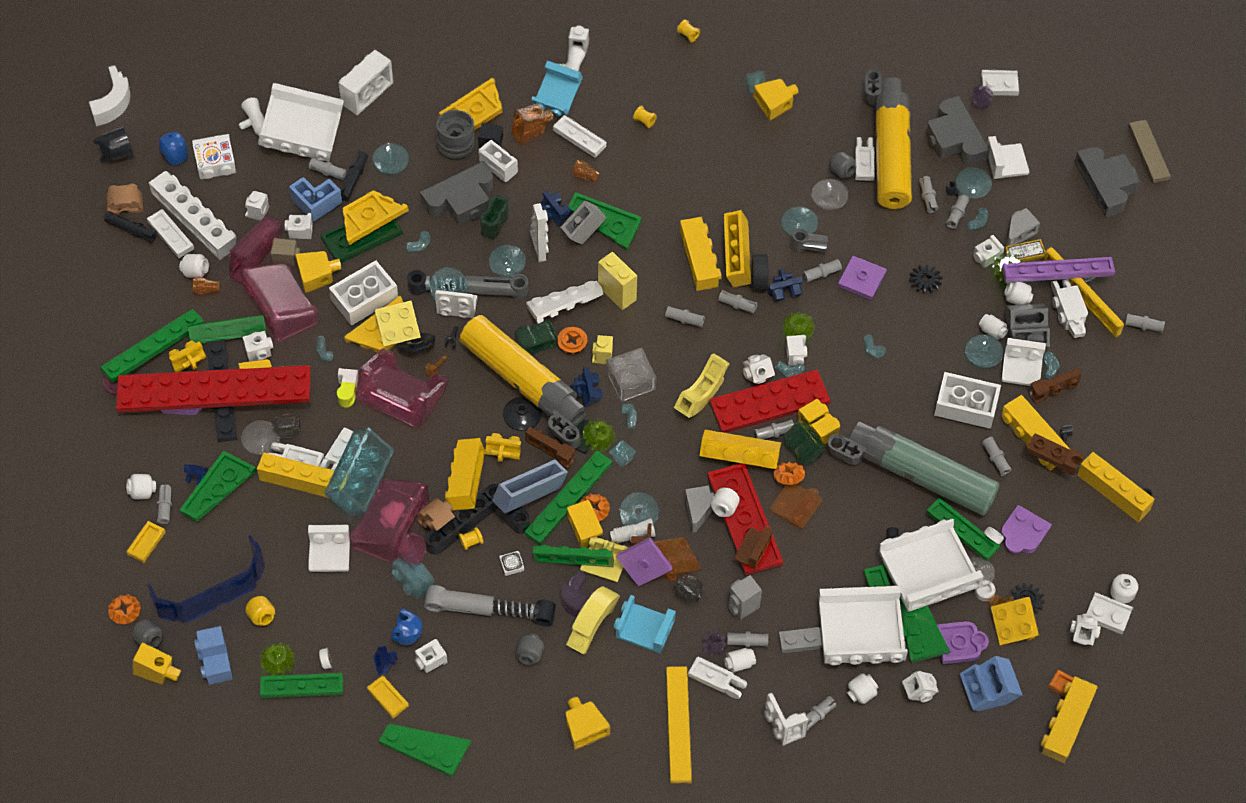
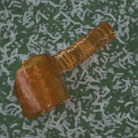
(432, 369)
(996, 599)

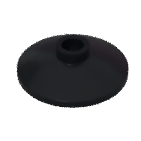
(419, 344)
(521, 420)

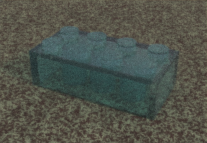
(359, 471)

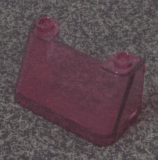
(279, 299)
(396, 391)
(389, 517)

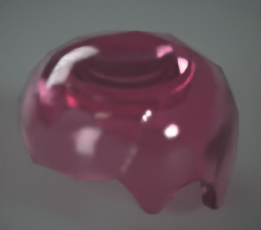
(411, 548)

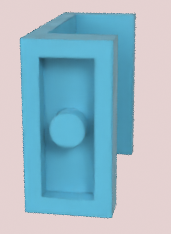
(558, 88)
(644, 626)

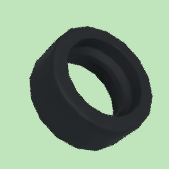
(760, 271)

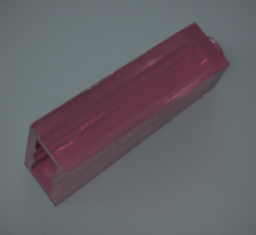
(253, 246)

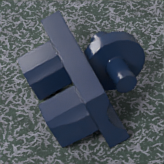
(554, 211)
(793, 285)
(584, 385)

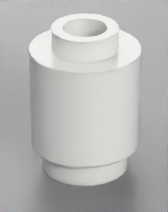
(993, 326)
(739, 660)

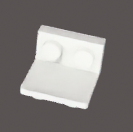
(1006, 160)
(455, 304)
(1022, 361)
(329, 548)
(785, 730)

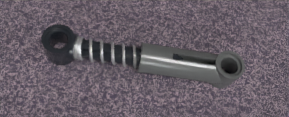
(476, 285)

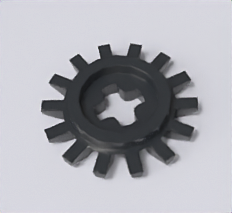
(920, 283)
(1025, 591)

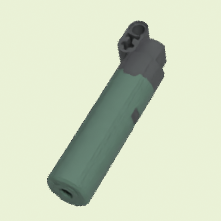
(917, 465)

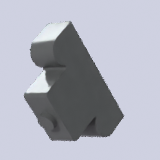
(956, 133)
(1107, 179)
(461, 194)

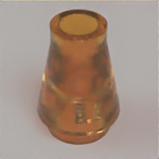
(585, 171)
(203, 285)

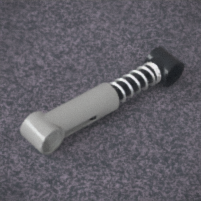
(440, 599)

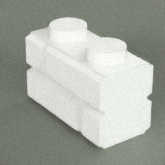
(498, 161)

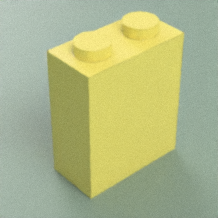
(617, 281)

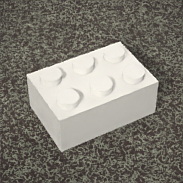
(366, 82)
(363, 292)
(967, 400)

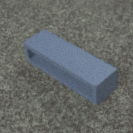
(529, 486)

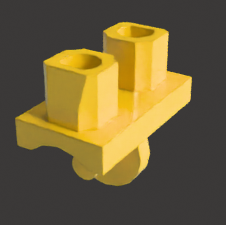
(187, 357)
(503, 447)

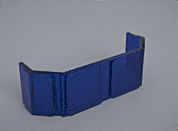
(214, 596)

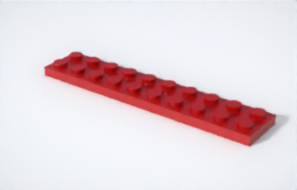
(213, 388)

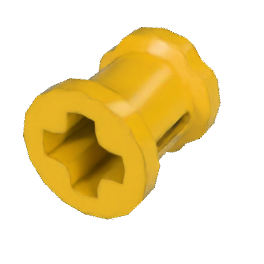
(688, 30)
(644, 117)
(470, 538)

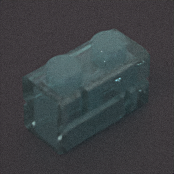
(413, 576)

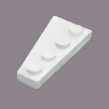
(539, 231)
(555, 301)

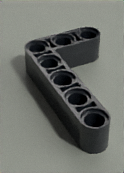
(474, 517)

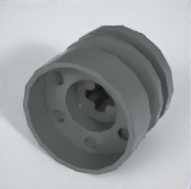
(455, 134)

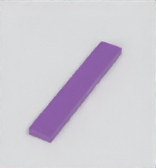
(1058, 269)

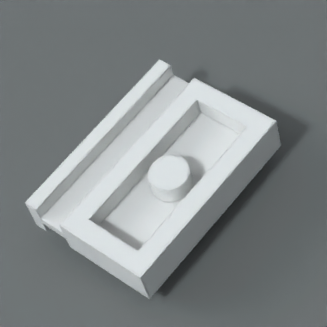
(1001, 82)
(1109, 613)

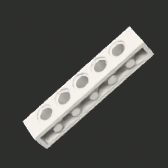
(193, 214)

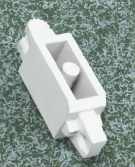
(1070, 307)

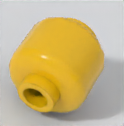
(260, 611)

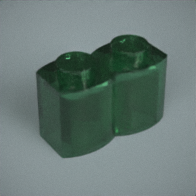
(494, 216)
(536, 337)
(804, 442)

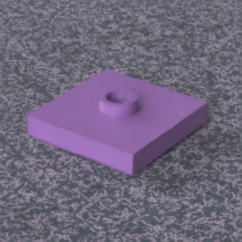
(862, 278)
(644, 561)

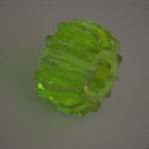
(1004, 260)
(798, 324)
(601, 428)
(270, 661)

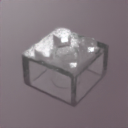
(631, 374)

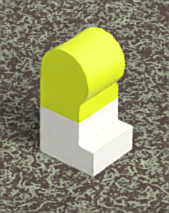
(347, 392)

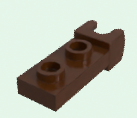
(1053, 386)
(552, 447)
(1055, 454)

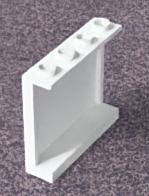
(301, 122)
(929, 565)
(861, 625)

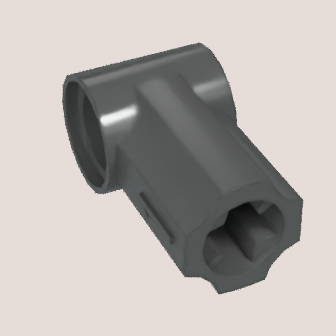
(802, 240)

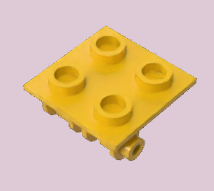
(1015, 621)

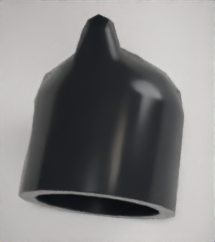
(114, 145)

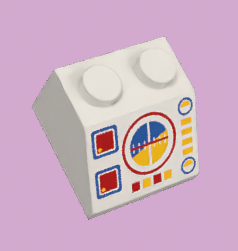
(214, 156)

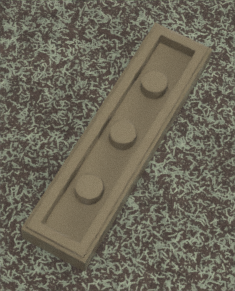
(1149, 151)

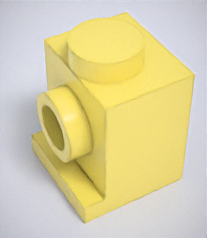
(602, 349)

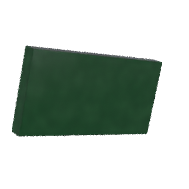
(337, 244)

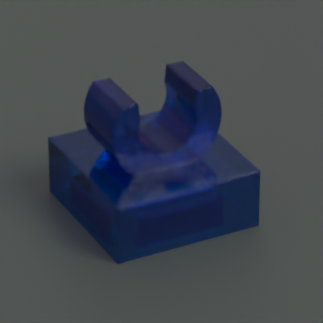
(195, 470)
(384, 660)

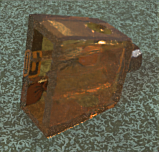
(530, 123)

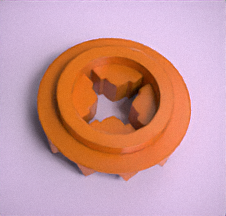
(572, 333)
(784, 477)
(603, 505)
(133, 609)

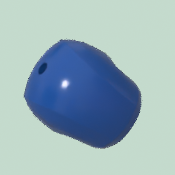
(173, 148)
(409, 628)

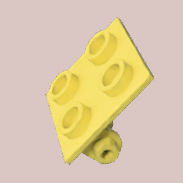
(397, 323)
(610, 573)

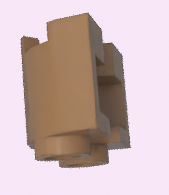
(124, 199)
(435, 514)

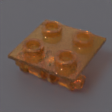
(796, 504)
(679, 556)

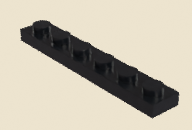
(224, 416)

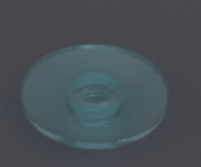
(390, 152)
(973, 188)
(791, 222)
(507, 266)
(445, 275)
(987, 345)
(642, 500)

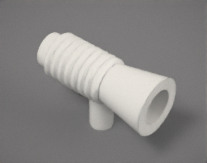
(575, 57)
(256, 118)
(624, 534)

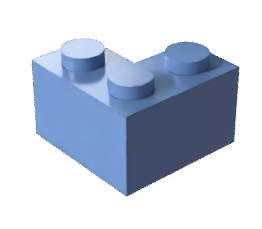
(315, 200)
(213, 652)

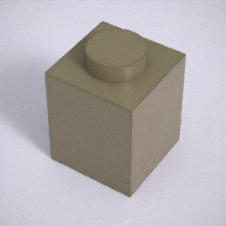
(284, 251)

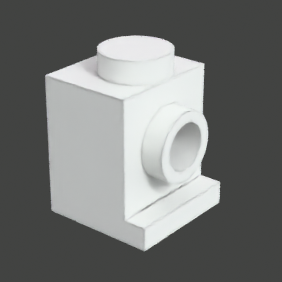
(579, 34)
(257, 205)
(299, 226)
(988, 251)
(796, 349)
(433, 652)

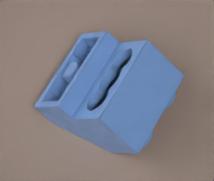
(991, 684)

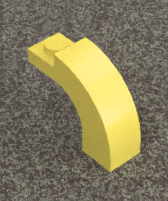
(699, 394)
(590, 617)

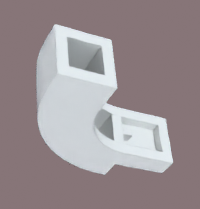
(115, 103)

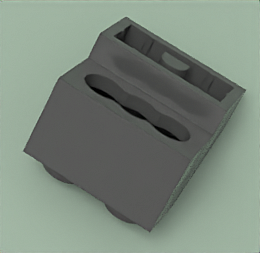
(1028, 323)

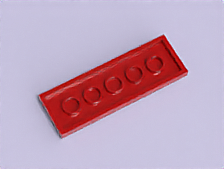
(768, 401)
(747, 514)

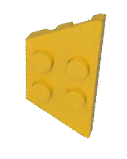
(480, 103)
(369, 214)
(368, 333)

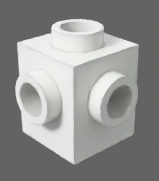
(257, 346)
(758, 368)
(1082, 635)
(920, 686)

